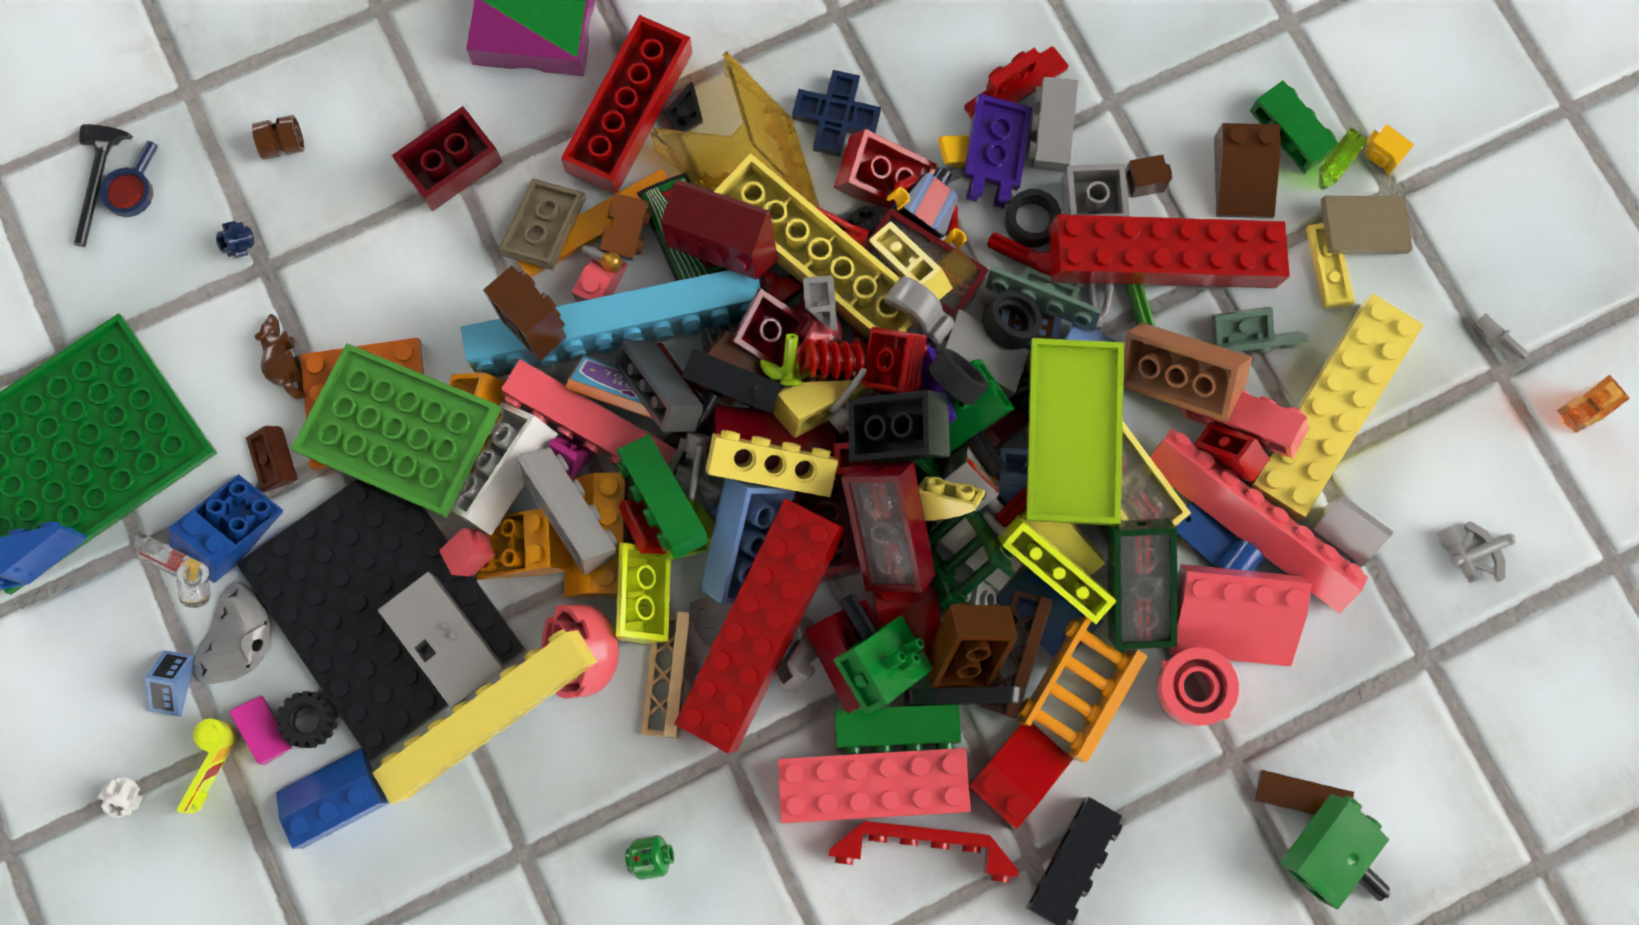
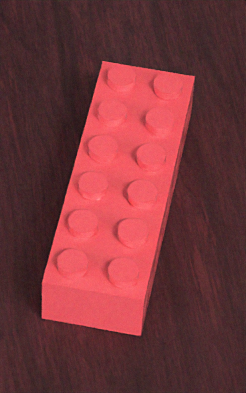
(873, 785)

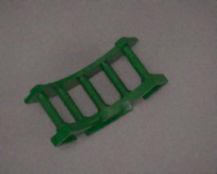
(944, 583)

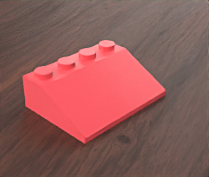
(1241, 613)

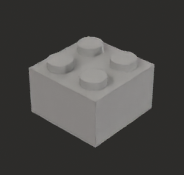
(1095, 190)

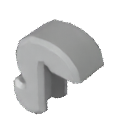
(921, 308)
(796, 666)

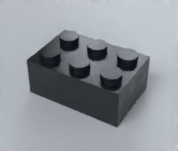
(899, 427)

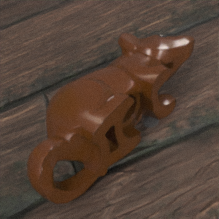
(277, 359)

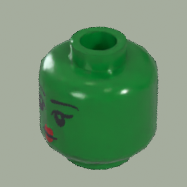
(649, 857)

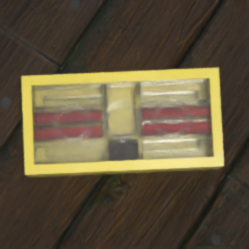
(1144, 488)

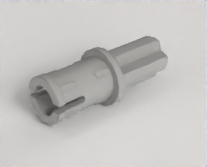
(1499, 337)

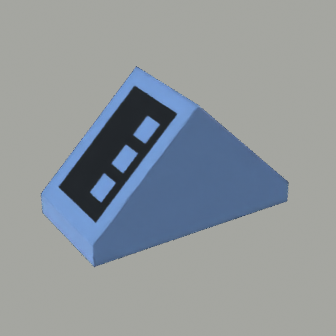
(169, 683)

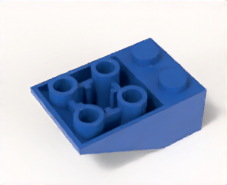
(224, 526)
(31, 553)

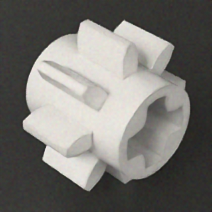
(120, 797)

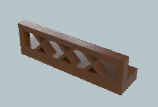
(1028, 651)

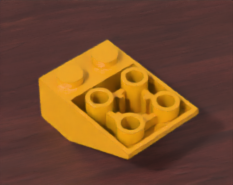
(525, 547)

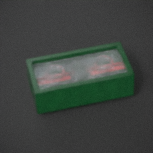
(1143, 584)

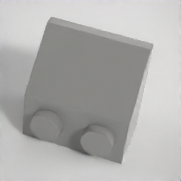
(1350, 530)

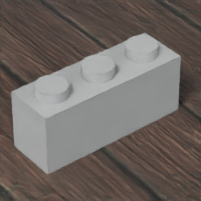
(1053, 124)

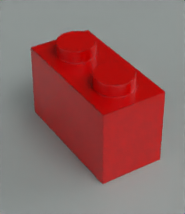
(1233, 450)

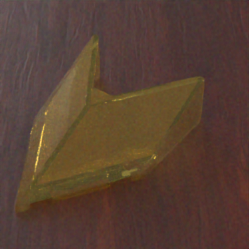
(765, 133)

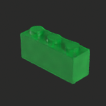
(1300, 131)

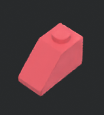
(597, 282)

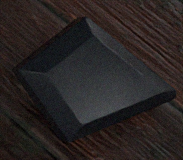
(685, 111)

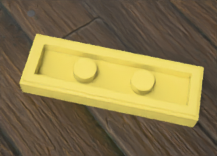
(1329, 270)

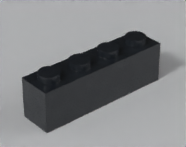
(1074, 862)

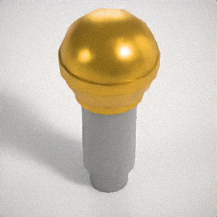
(610, 261)

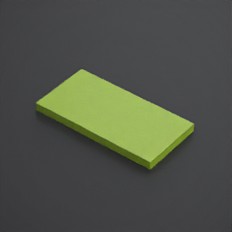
(1075, 432)

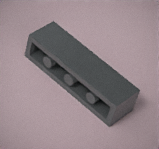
(659, 386)

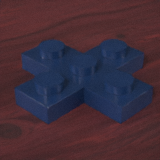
(835, 112)

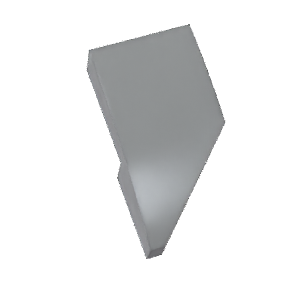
(820, 299)

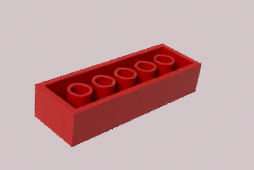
(627, 104)

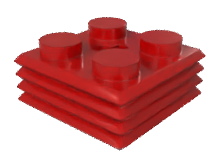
(894, 360)

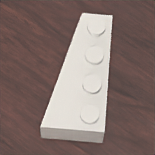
(496, 478)

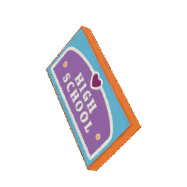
(604, 384)

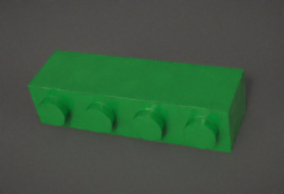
(662, 497)
(898, 727)

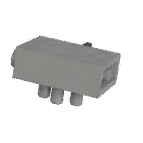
(972, 343)

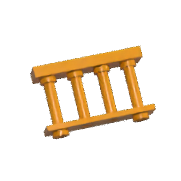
(1112, 690)

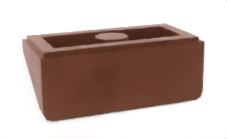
(271, 458)

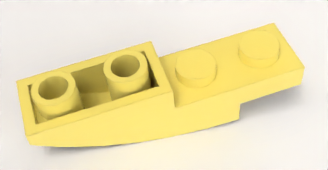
(947, 499)

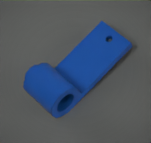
(1216, 543)

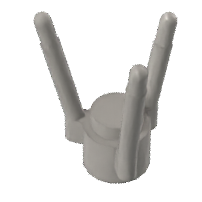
(839, 414)
(697, 449)

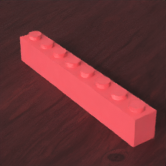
(1258, 521)

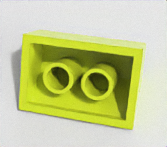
(642, 596)

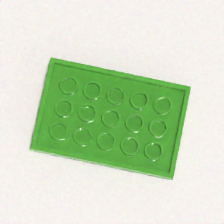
(396, 429)

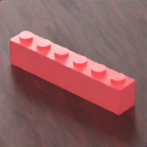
(573, 413)

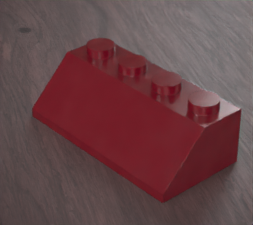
(719, 230)
(761, 423)

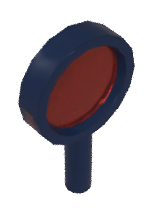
(127, 189)

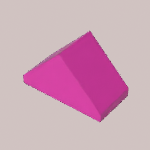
(572, 452)

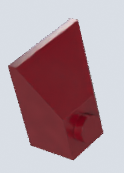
(766, 327)

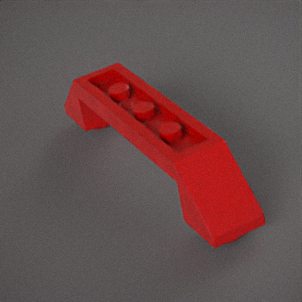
(995, 860)

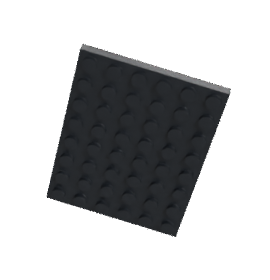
(325, 594)

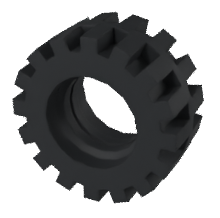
(288, 718)

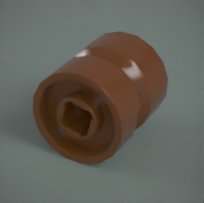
(278, 137)

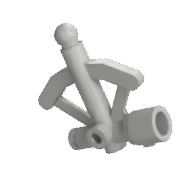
(1466, 558)

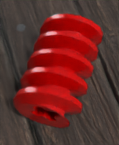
(831, 357)

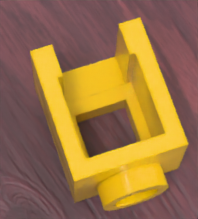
(1387, 148)

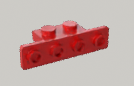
(1022, 76)

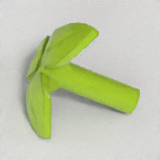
(789, 371)

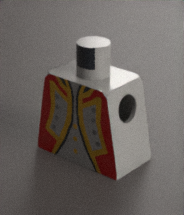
(967, 468)

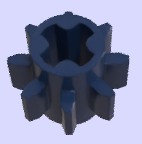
(235, 239)

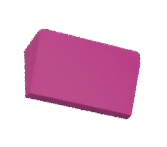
(259, 730)

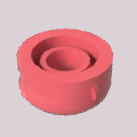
(1220, 678)

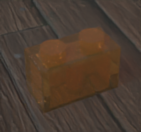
(1592, 404)

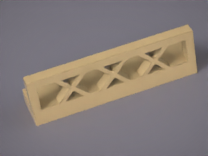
(676, 680)

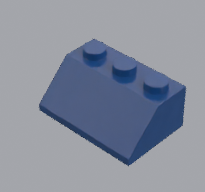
(329, 799)

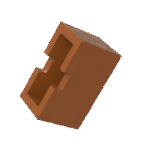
(624, 234)

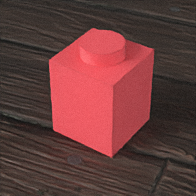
(467, 552)

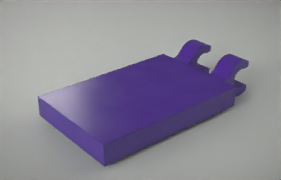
(996, 147)

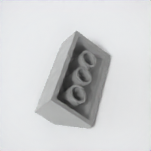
(566, 509)

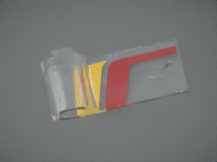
(191, 575)

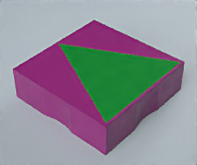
(531, 34)

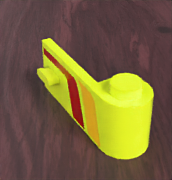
(217, 739)

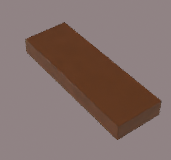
(1294, 792)

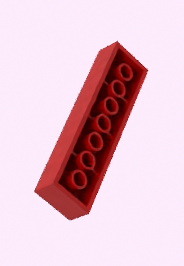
(1168, 251)
(760, 626)

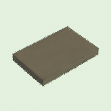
(542, 224)
(1366, 224)

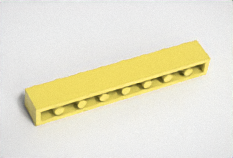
(484, 716)

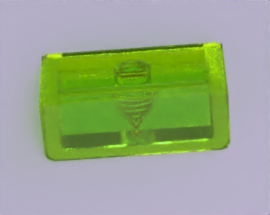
(1340, 158)

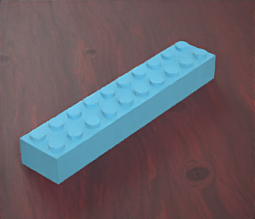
(631, 315)

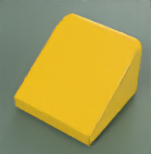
(954, 150)

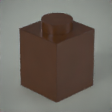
(1148, 175)

